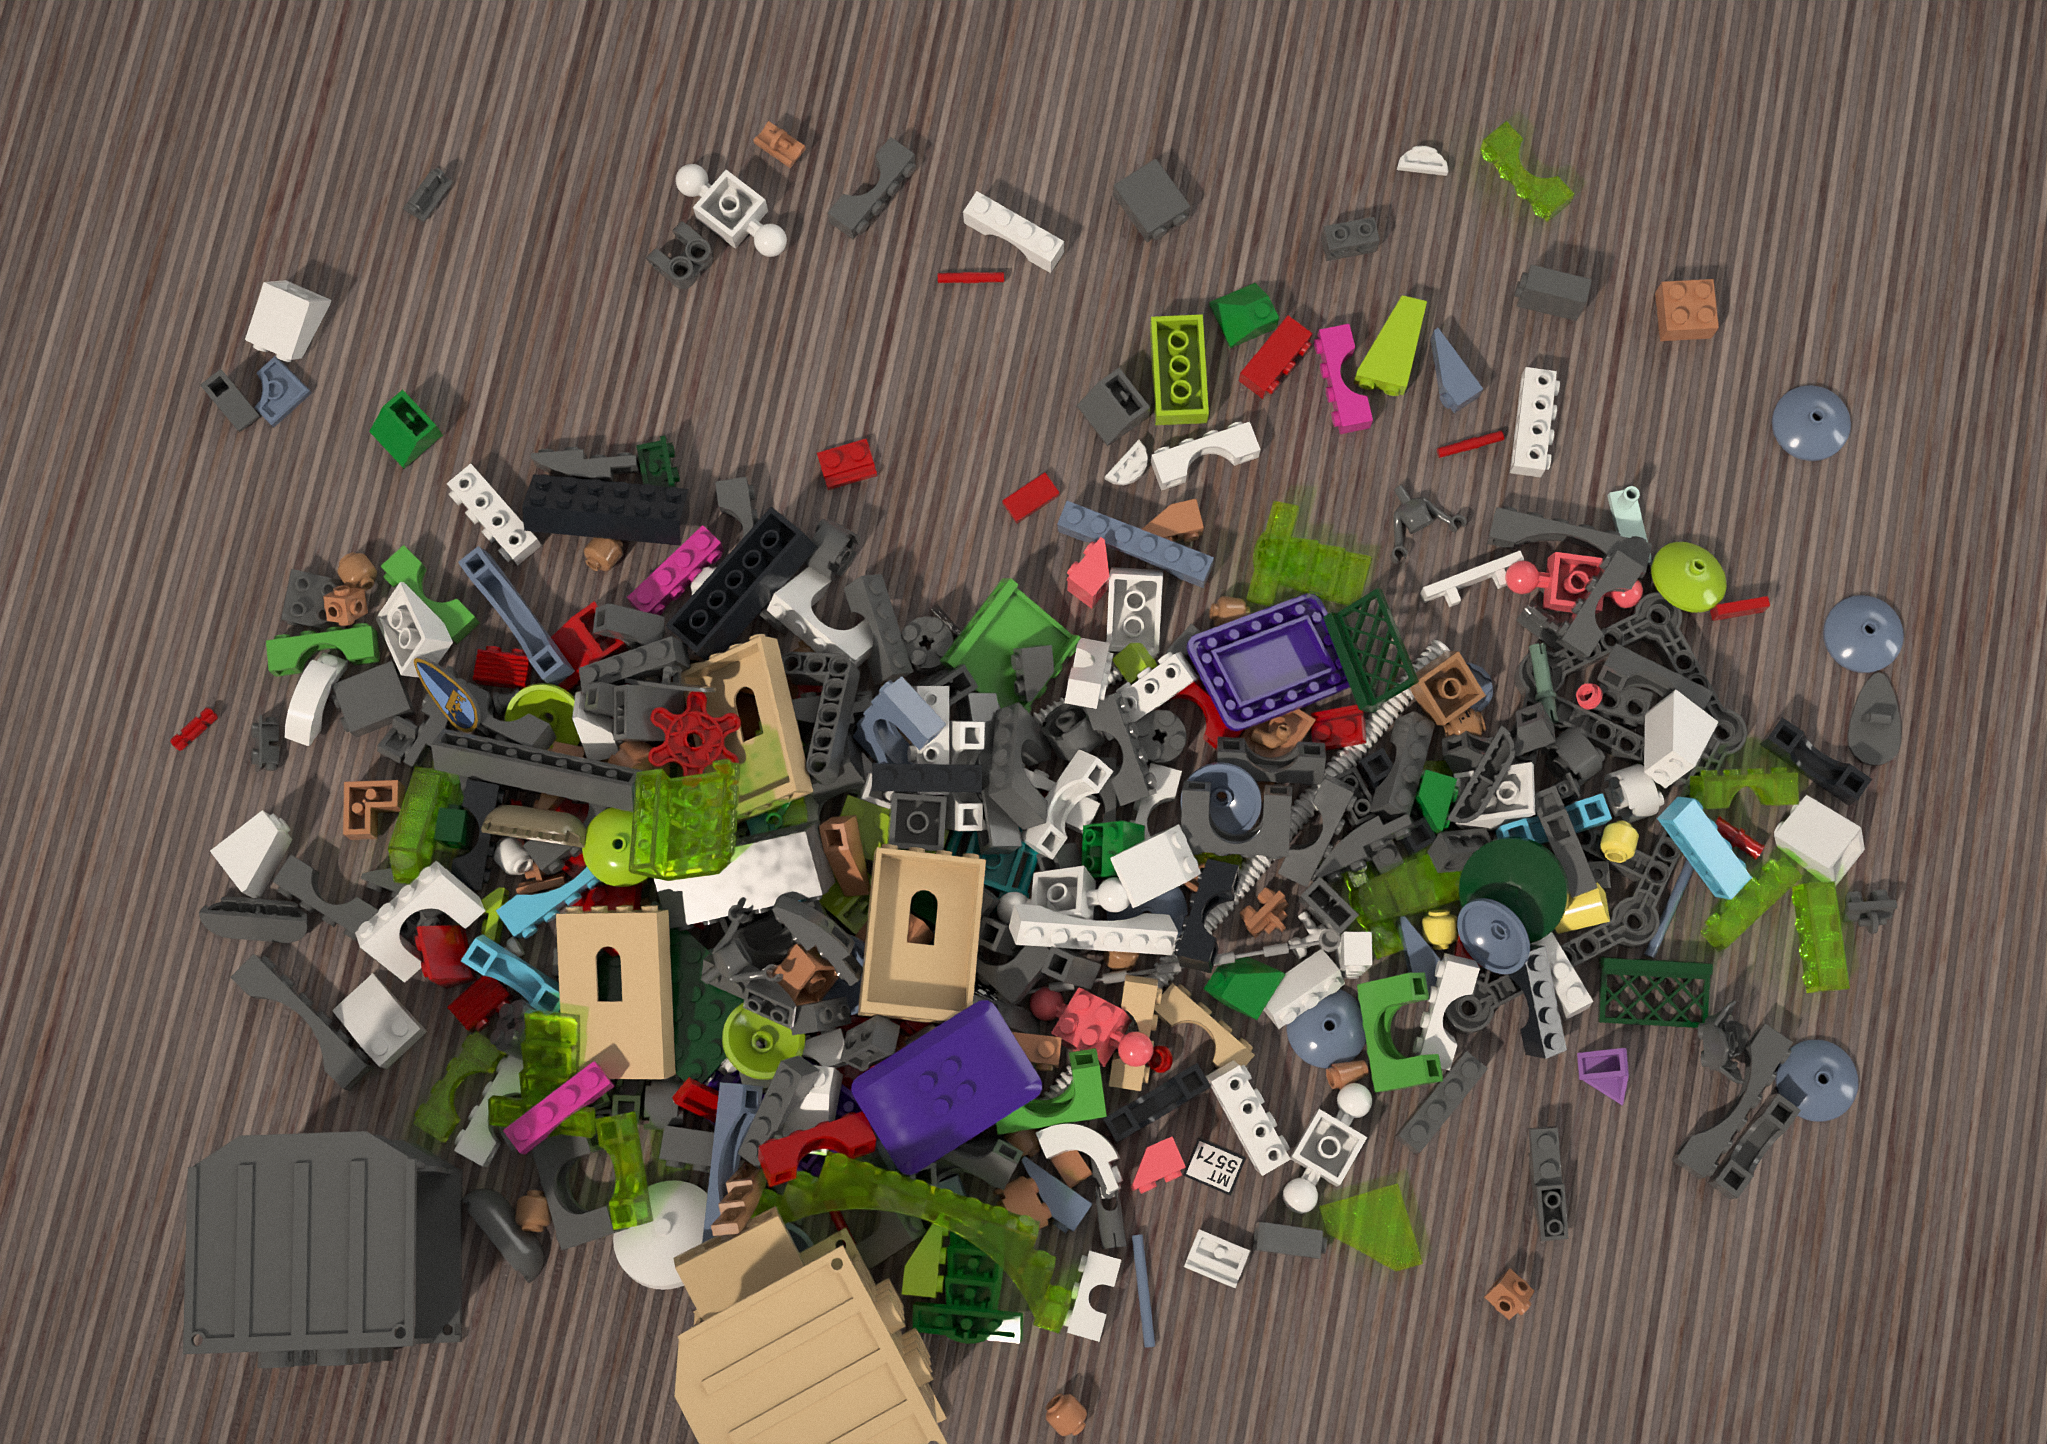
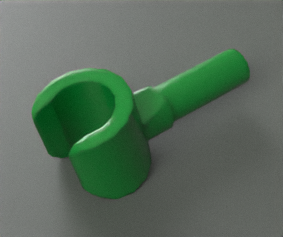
(780, 813)

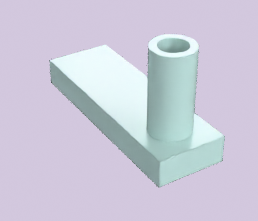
(1627, 513)

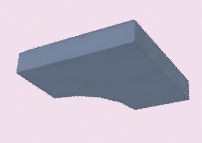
(280, 392)

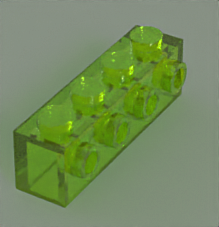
(1747, 907)
(1820, 937)

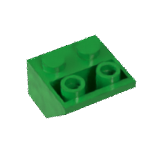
(404, 429)
(1434, 797)
(1105, 841)

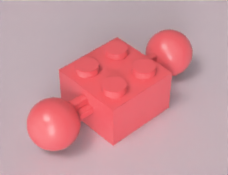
(1565, 582)
(1092, 1024)

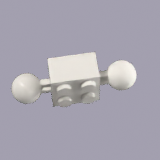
(731, 209)
(1069, 893)
(1327, 1148)

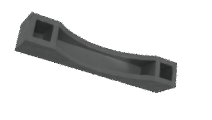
(1514, 529)
(1762, 1056)
(340, 1059)

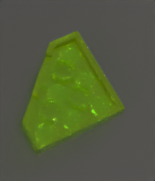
(1375, 1226)

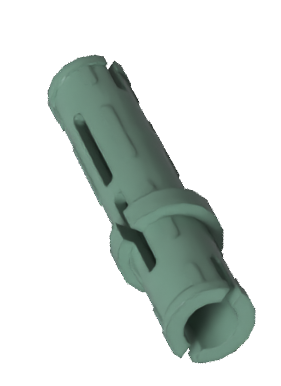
(1543, 680)

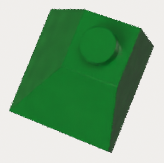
(1244, 314)
(1244, 985)

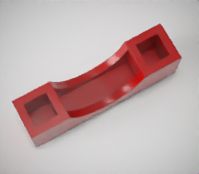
(1214, 724)
(847, 1135)

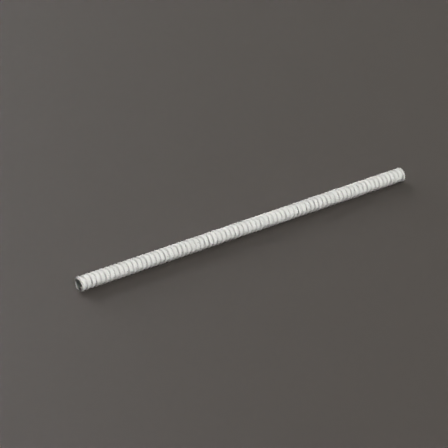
(1300, 813)

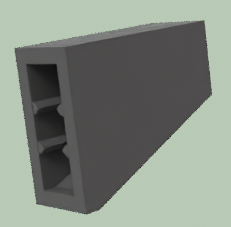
(958, 680)
(1289, 1240)

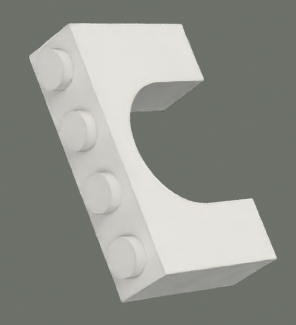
(793, 608)
(431, 889)

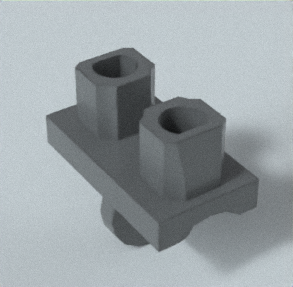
(1871, 912)

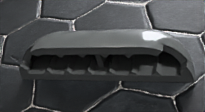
(1484, 778)
(255, 919)
(498, 1222)

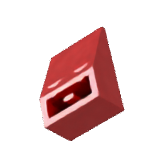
(582, 645)
(442, 953)

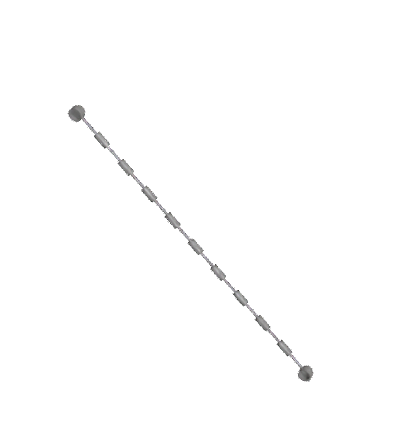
(1328, 941)

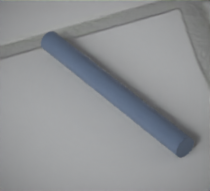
(1670, 909)
(1143, 1291)

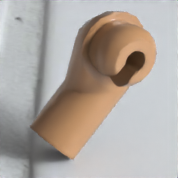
(1274, 738)

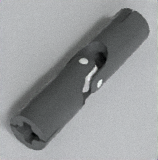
(1110, 1222)

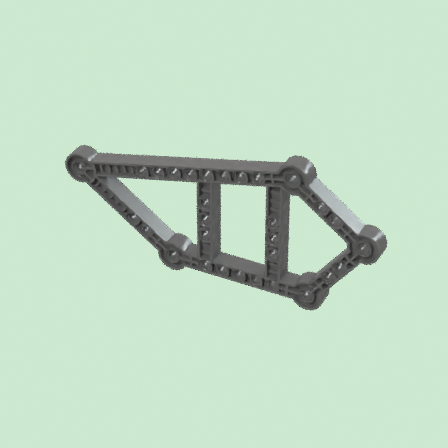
(1646, 892)

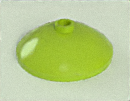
(1688, 577)
(543, 699)
(600, 854)
(740, 1038)

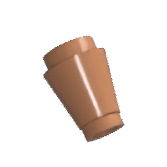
(1345, 1073)

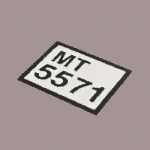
(1214, 1166)

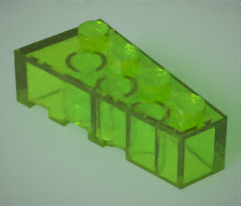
(414, 832)

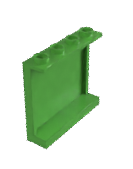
(1003, 623)

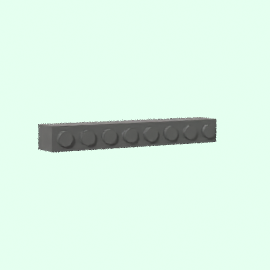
(535, 769)

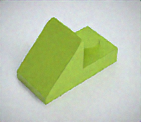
(493, 925)

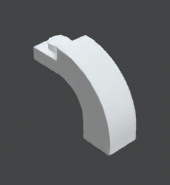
(310, 696)
(1070, 1137)

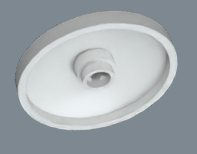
(676, 1227)

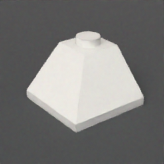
(594, 731)

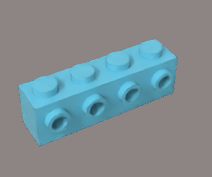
(1704, 847)

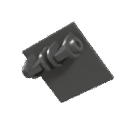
(305, 599)

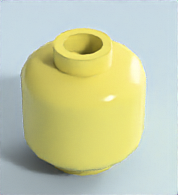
(1619, 841)
(1440, 928)

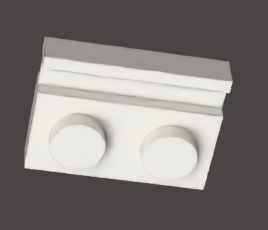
(1216, 1258)

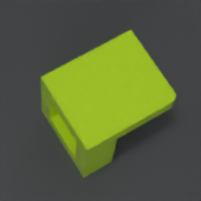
(1133, 660)

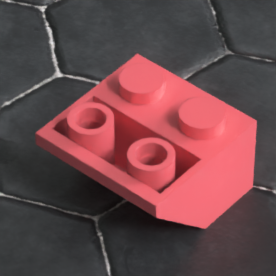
(1091, 576)
(1158, 1162)

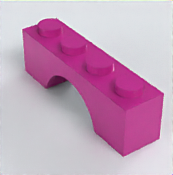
(1350, 409)
(558, 1106)

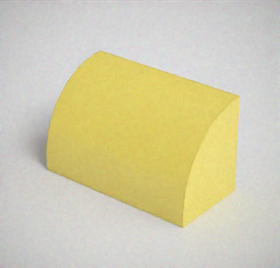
(1585, 911)

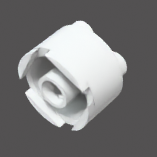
(1632, 794)

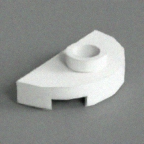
(1423, 160)
(1130, 466)

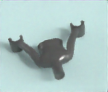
(1416, 517)
(733, 957)

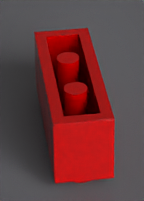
(1276, 357)

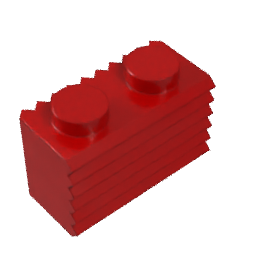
(502, 668)
(479, 1003)

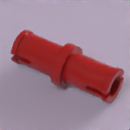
(1739, 838)

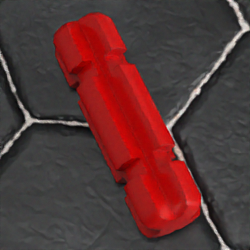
(193, 728)

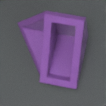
(1605, 1071)

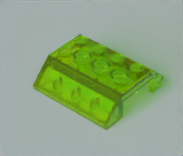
(684, 823)

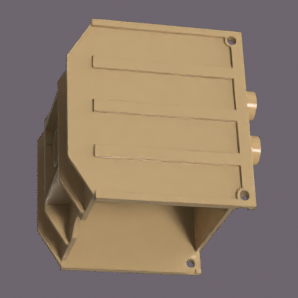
(810, 1362)

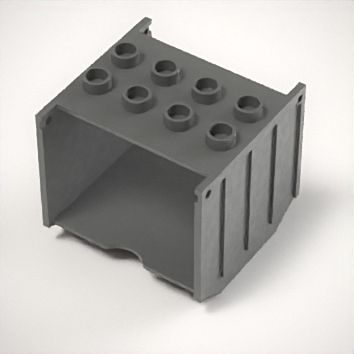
(322, 1249)

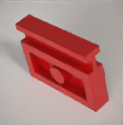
(847, 464)
(1339, 727)

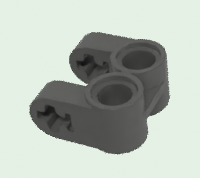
(686, 260)

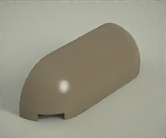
(535, 825)

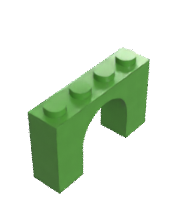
(1378, 1005)
(1078, 1103)

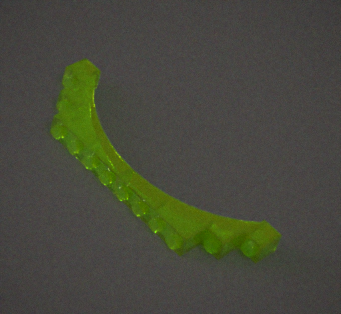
(993, 1229)

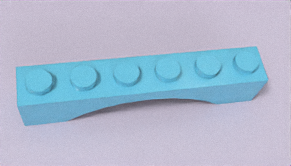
(526, 912)

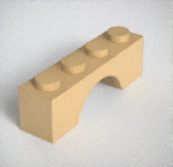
(1139, 1000)
(1179, 1008)

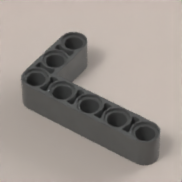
(829, 707)

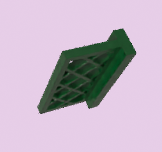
(1355, 664)
(1659, 969)

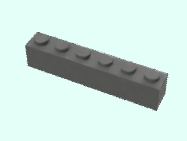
(998, 831)

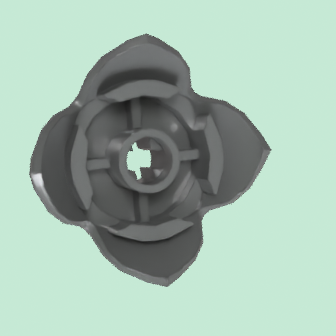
(1722, 1042)

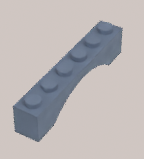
(1165, 554)
(503, 596)
(734, 1117)

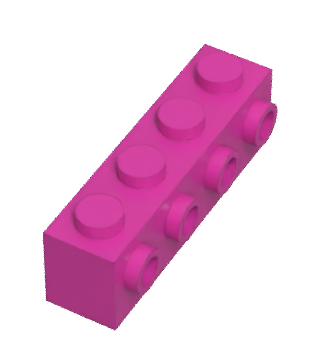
(676, 572)

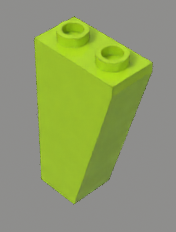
(1393, 351)

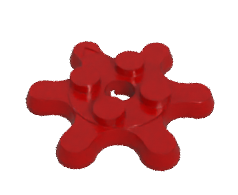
(693, 721)

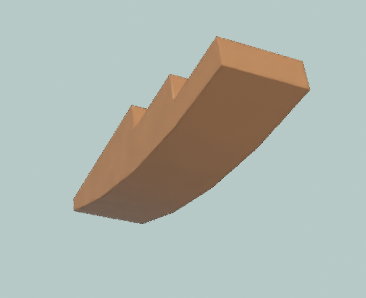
(742, 1198)

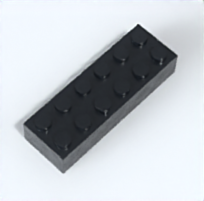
(606, 509)
(741, 585)

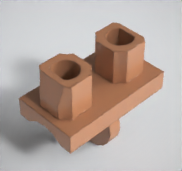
(779, 144)
(540, 883)
(1269, 916)

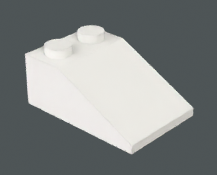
(1134, 608)
(412, 630)
(1510, 802)
(1155, 865)
(379, 1022)
(819, 1104)

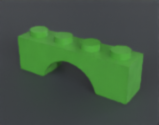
(408, 569)
(289, 654)

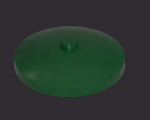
(1520, 877)

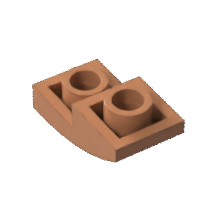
(1071, 1167)

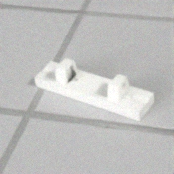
(1449, 586)

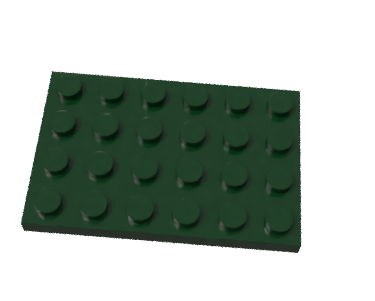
(697, 1007)

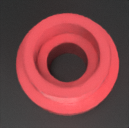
(1585, 691)

